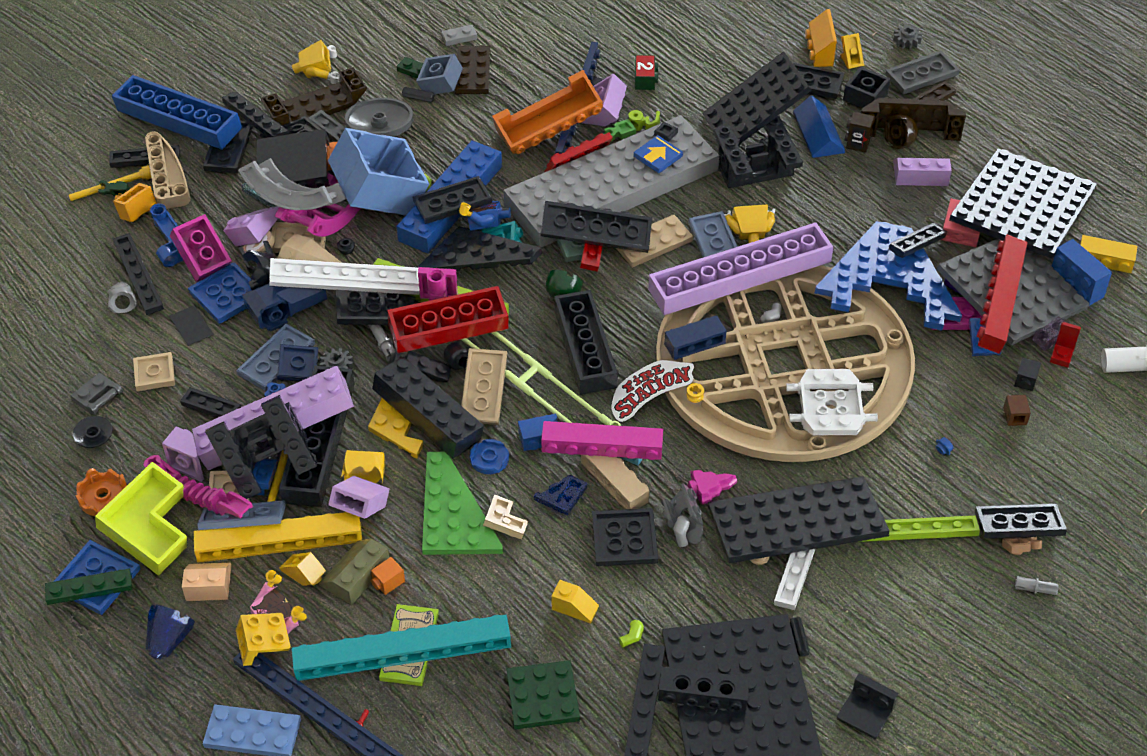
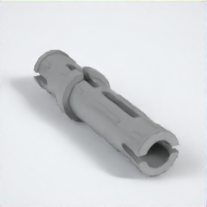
(384, 343)

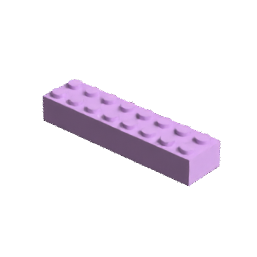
(310, 399)

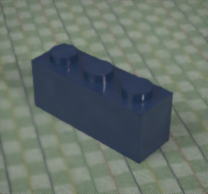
(695, 337)

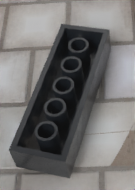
(585, 342)
(427, 407)

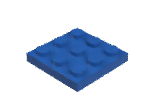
(222, 292)
(95, 560)

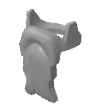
(118, 289)

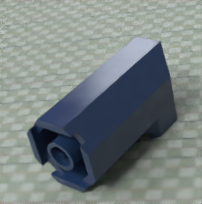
(274, 304)

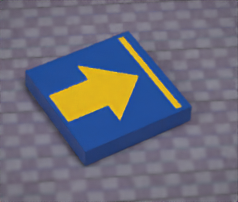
(658, 154)

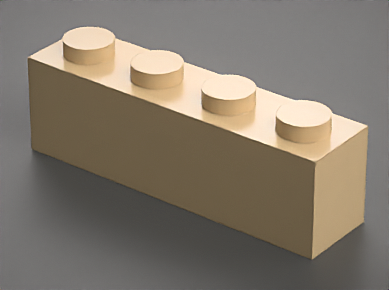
(617, 480)

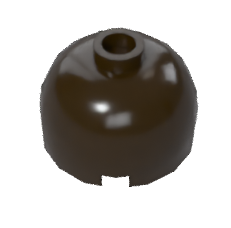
(900, 131)

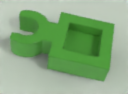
(622, 129)

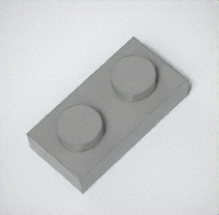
(459, 35)

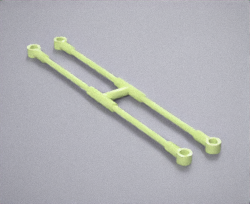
(537, 367)

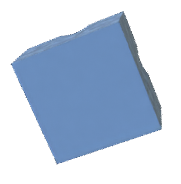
(377, 171)

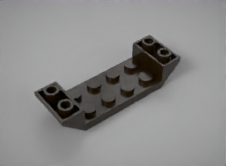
(328, 99)
(927, 114)

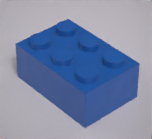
(1082, 271)

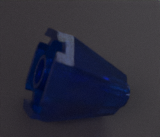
(165, 630)

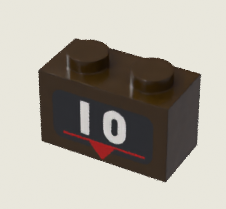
(859, 132)

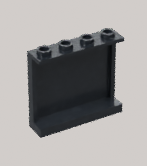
(298, 156)

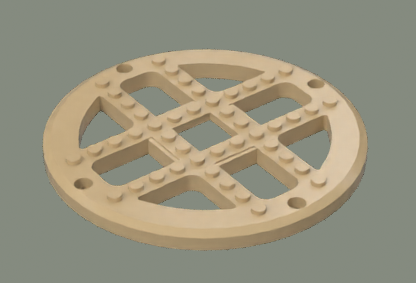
(781, 441)

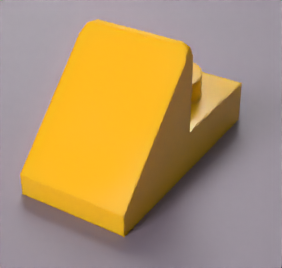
(852, 51)

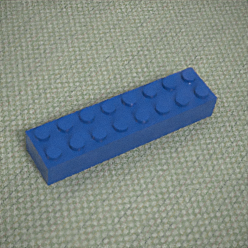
(177, 112)
(471, 162)

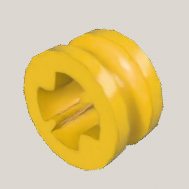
(695, 387)

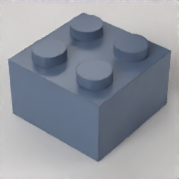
(439, 74)

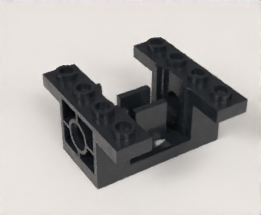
(757, 165)
(242, 445)

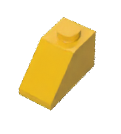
(303, 568)
(573, 601)

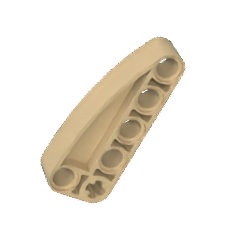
(166, 173)

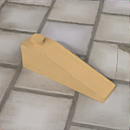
(306, 249)

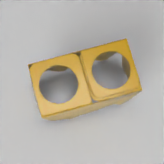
(364, 465)

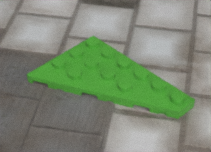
(451, 513)

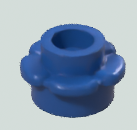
(944, 446)

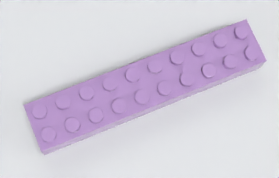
(740, 268)

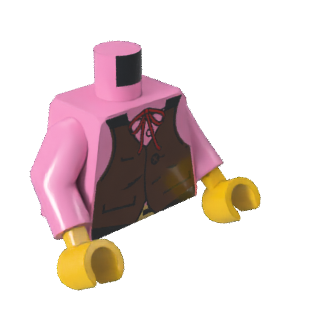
(273, 601)

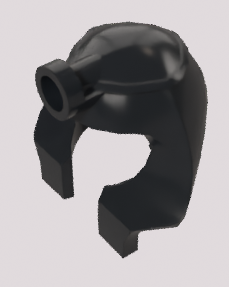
(261, 273)

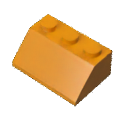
(821, 40)

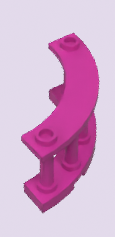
(322, 223)

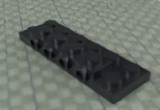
(596, 226)

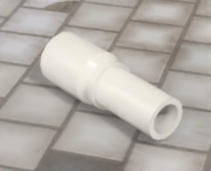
(1124, 359)

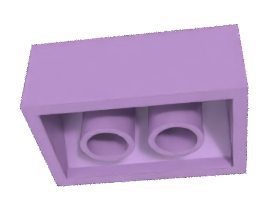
(611, 92)
(922, 171)

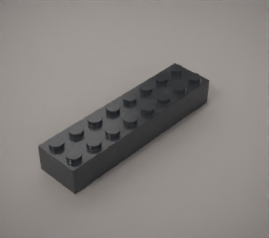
(322, 441)

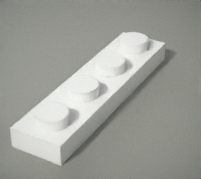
(793, 579)

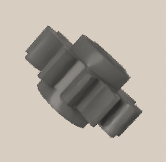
(907, 36)
(337, 358)

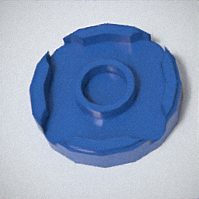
(489, 456)

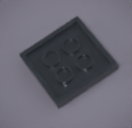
(624, 537)

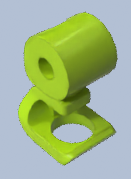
(638, 120)

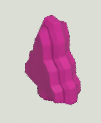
(709, 485)

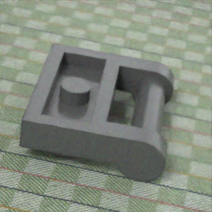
(93, 390)

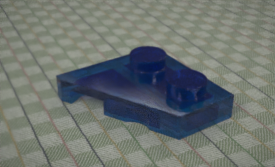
(562, 495)

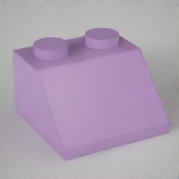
(182, 453)

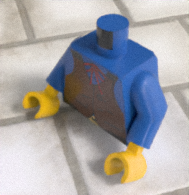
(485, 216)

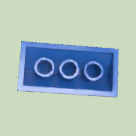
(818, 128)

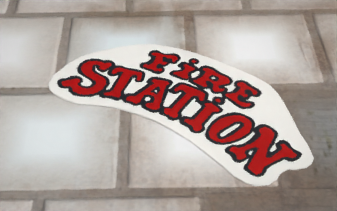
(647, 384)

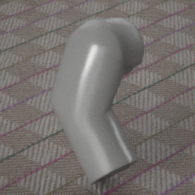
(771, 315)
(680, 529)

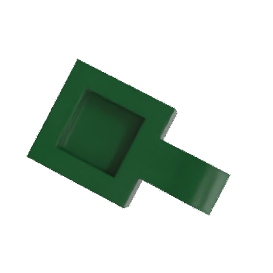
(113, 188)

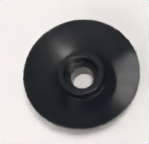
(92, 431)

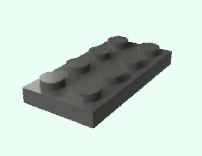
(922, 72)

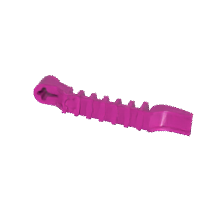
(212, 499)

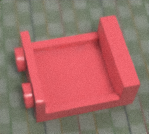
(957, 233)

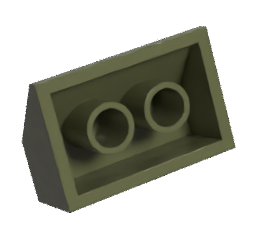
(353, 571)

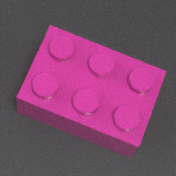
(200, 247)

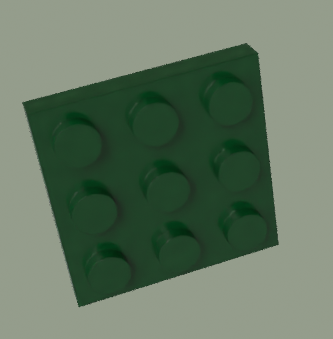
(543, 694)

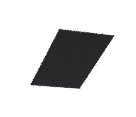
(191, 325)

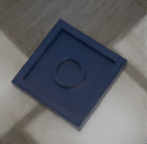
(296, 362)

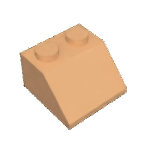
(206, 581)

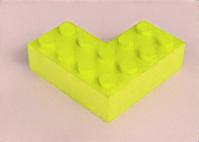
(137, 522)

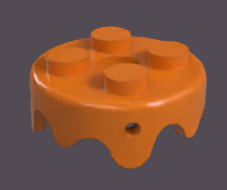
(96, 484)

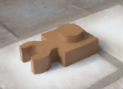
(1020, 544)

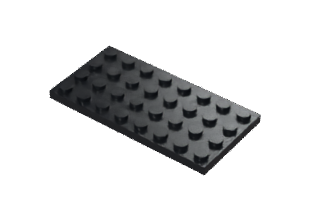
(797, 519)

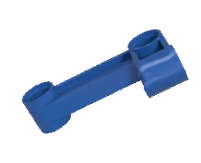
(163, 220)

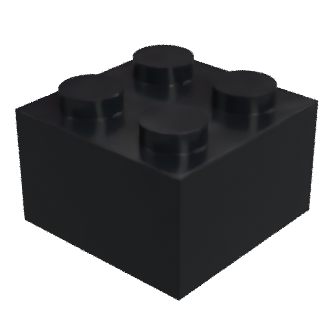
(865, 87)

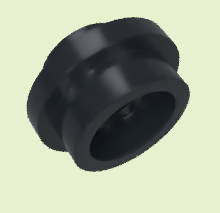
(346, 246)

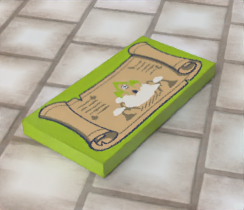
(405, 618)

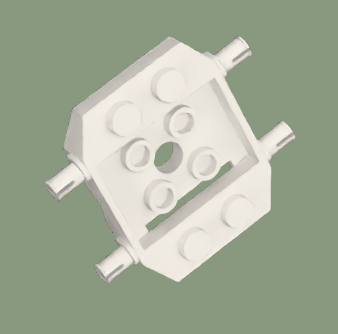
(816, 416)

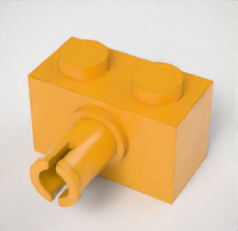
(134, 202)

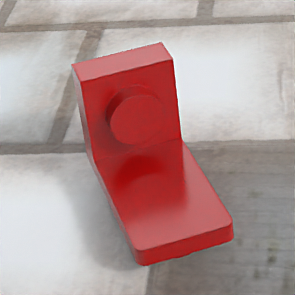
(1065, 344)

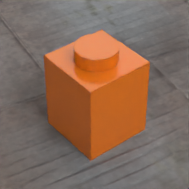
(387, 576)

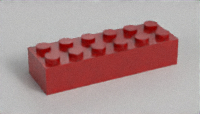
(448, 319)

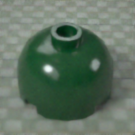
(560, 283)

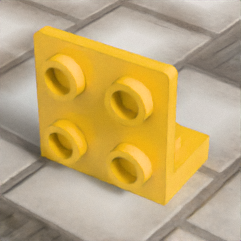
(261, 634)

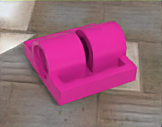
(437, 283)

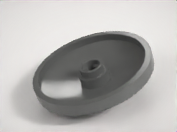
(380, 116)

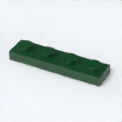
(88, 586)

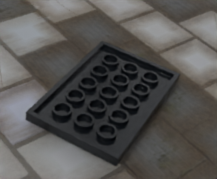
(759, 98)

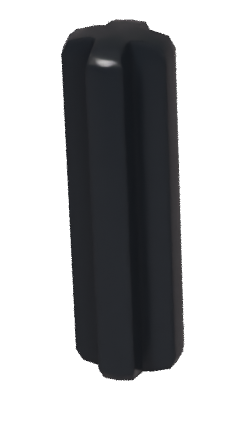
(418, 94)
(799, 636)

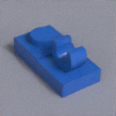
(264, 473)

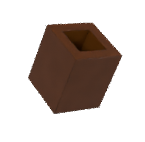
(1016, 410)

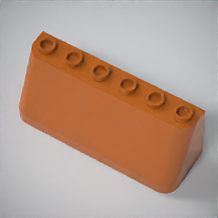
(549, 115)

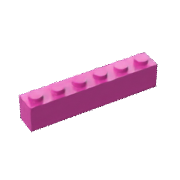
(602, 440)

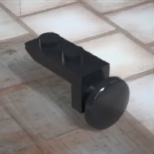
(431, 368)

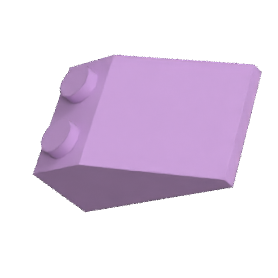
(251, 226)

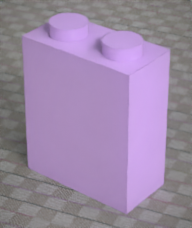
(358, 497)

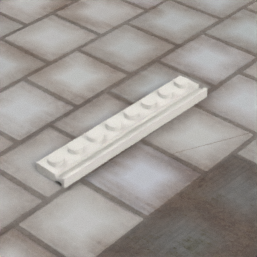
(344, 276)

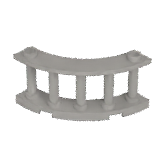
(285, 193)

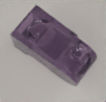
(1048, 335)

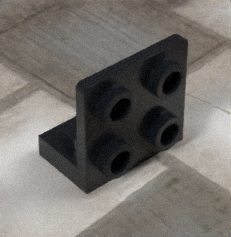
(868, 706)

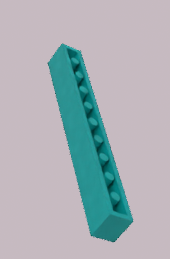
(401, 647)

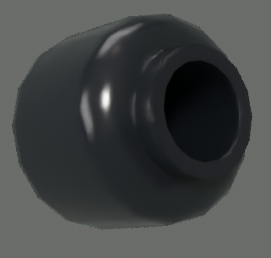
(456, 355)

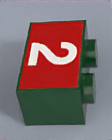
(645, 72)

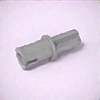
(1035, 585)

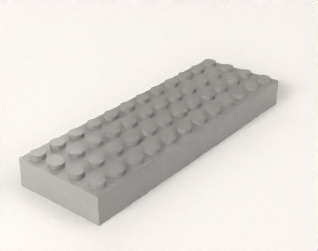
(611, 178)

